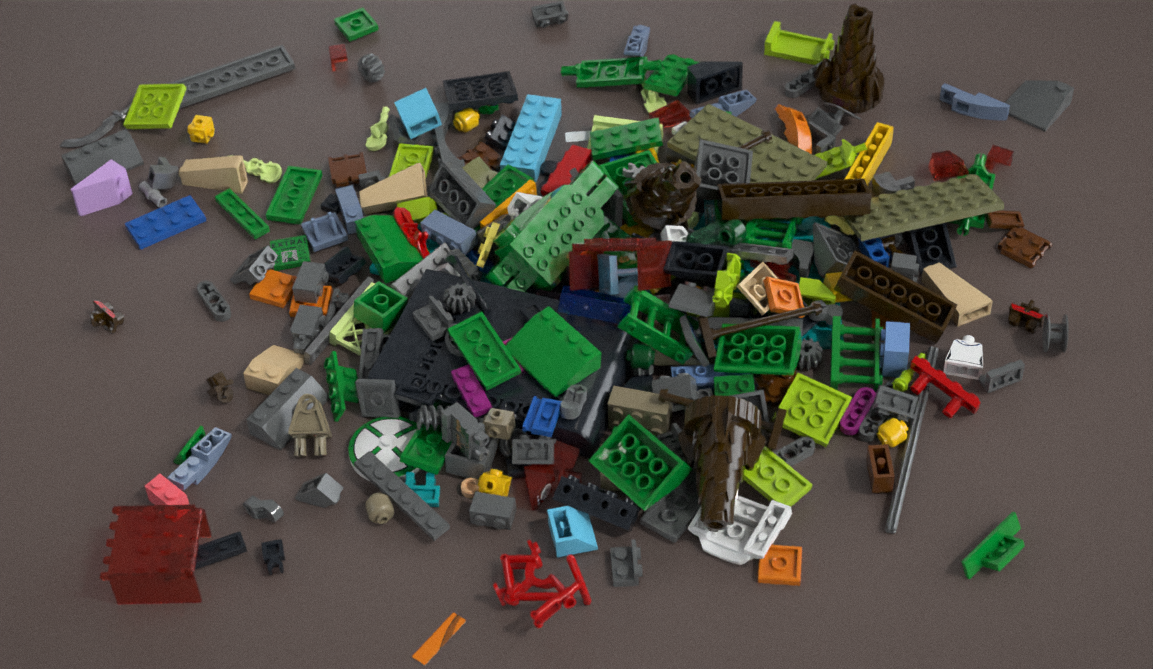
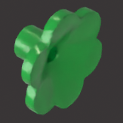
(487, 109)

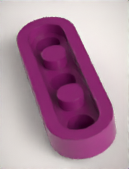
(851, 420)

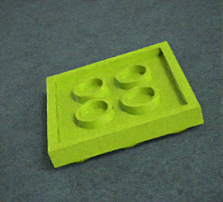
(155, 106)
(813, 409)

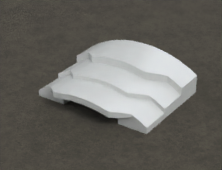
(749, 536)

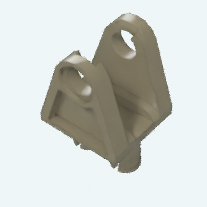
(309, 425)

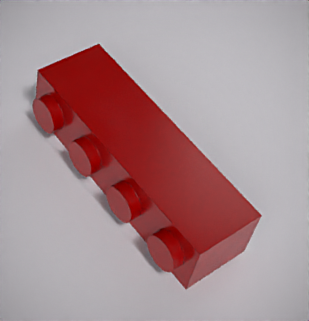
(574, 157)

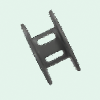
(1055, 333)

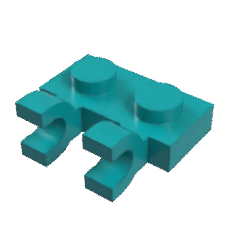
(429, 493)

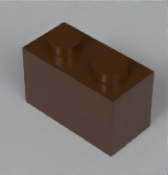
(880, 468)

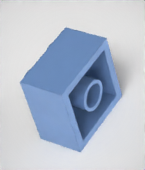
(894, 348)

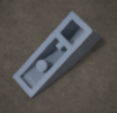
(349, 207)

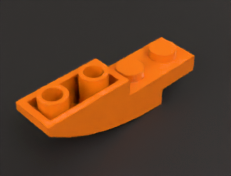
(797, 127)

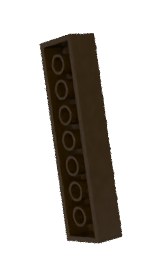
(793, 199)

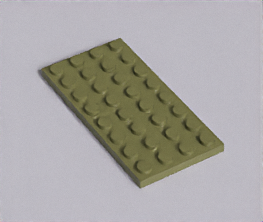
(770, 162)
(925, 207)

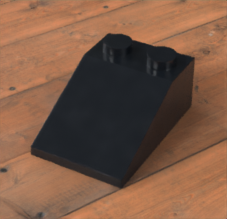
(713, 79)
(931, 246)
(696, 262)

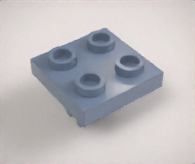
(324, 231)

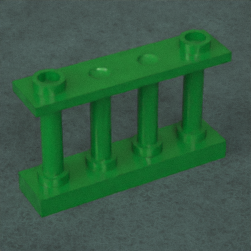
(754, 230)
(661, 312)
(838, 361)

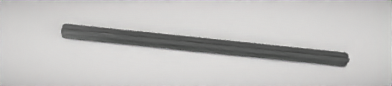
(909, 451)

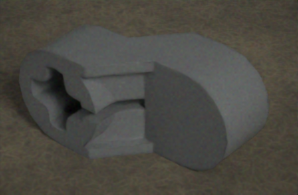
(828, 312)
(573, 401)
(263, 509)

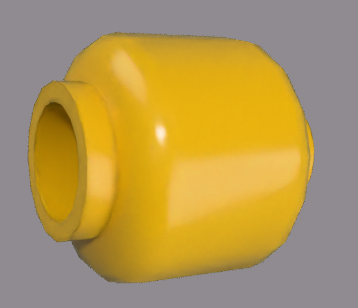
(466, 120)
(892, 432)

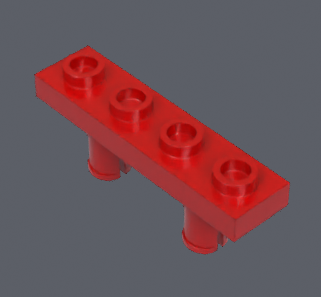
(939, 379)

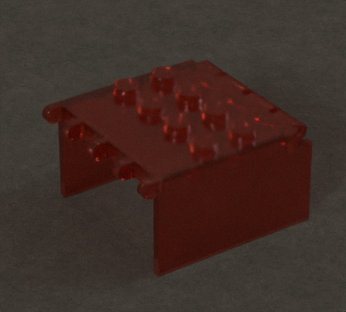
(650, 261)
(155, 553)

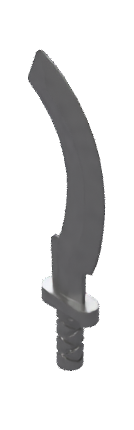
(107, 125)

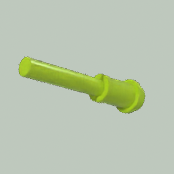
(901, 383)

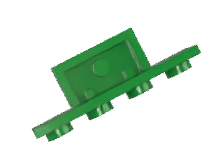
(341, 385)
(996, 548)

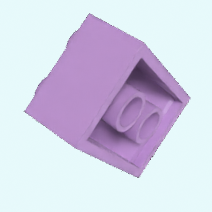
(102, 189)

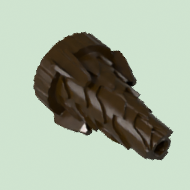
(852, 74)
(662, 195)
(719, 441)

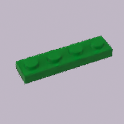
(242, 214)

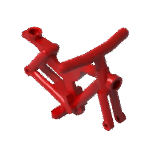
(513, 593)

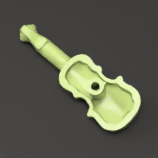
(652, 99)
(378, 131)
(269, 171)

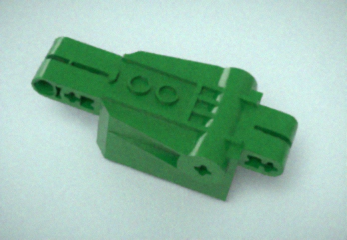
(539, 240)

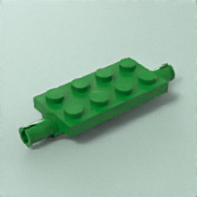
(611, 71)
(978, 221)

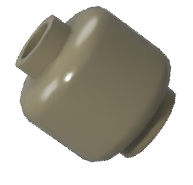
(379, 507)

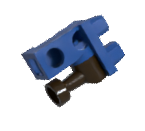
(877, 248)

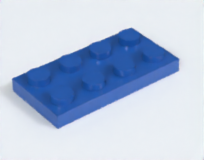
(165, 222)

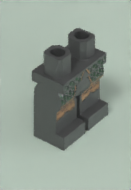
(465, 432)

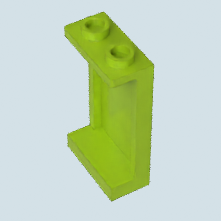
(797, 46)

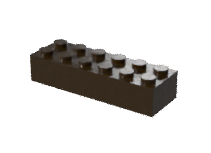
(895, 296)

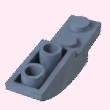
(637, 41)
(734, 103)
(976, 106)
(203, 458)

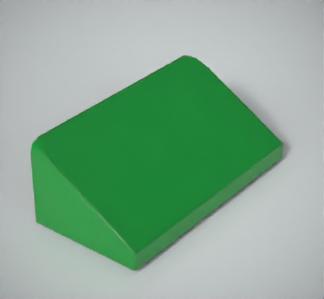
(186, 451)

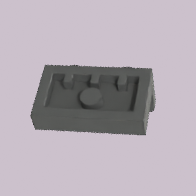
(433, 319)
(1002, 376)
(533, 450)
(625, 565)

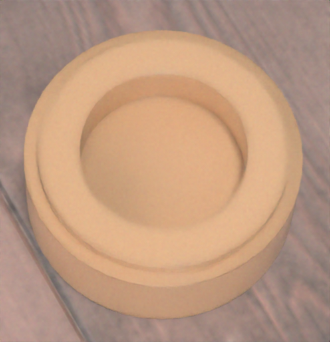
(469, 487)

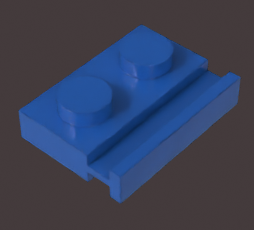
(542, 416)

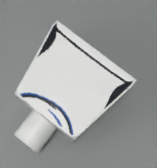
(964, 358)

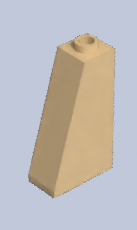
(215, 173)
(398, 188)
(970, 301)

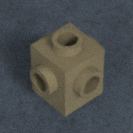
(499, 423)

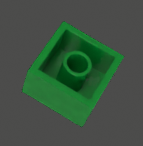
(380, 306)

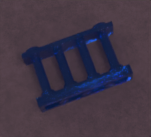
(593, 305)

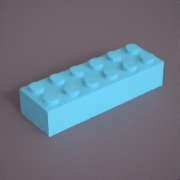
(532, 135)

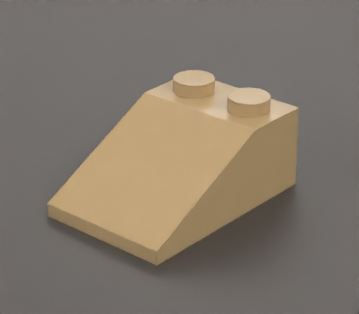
(754, 289)
(271, 369)

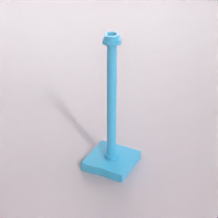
(609, 273)

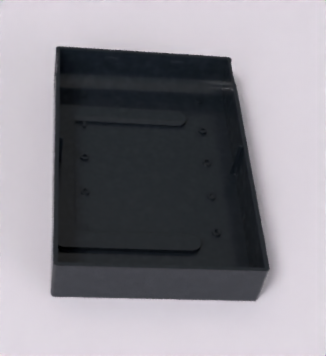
(413, 349)

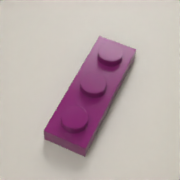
(471, 391)

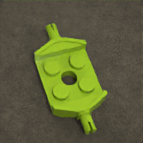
(840, 157)
(727, 281)

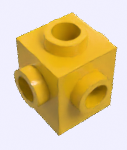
(201, 129)
(494, 483)

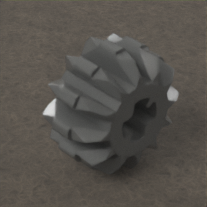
(371, 68)
(459, 298)
(810, 354)

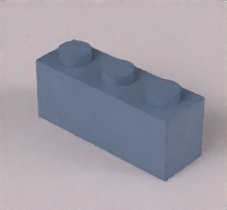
(445, 229)

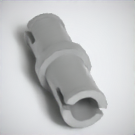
(152, 194)

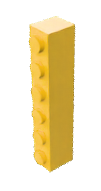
(870, 159)

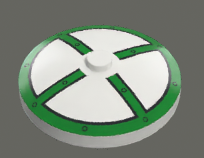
(386, 440)

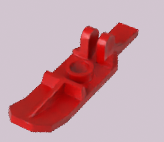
(411, 230)

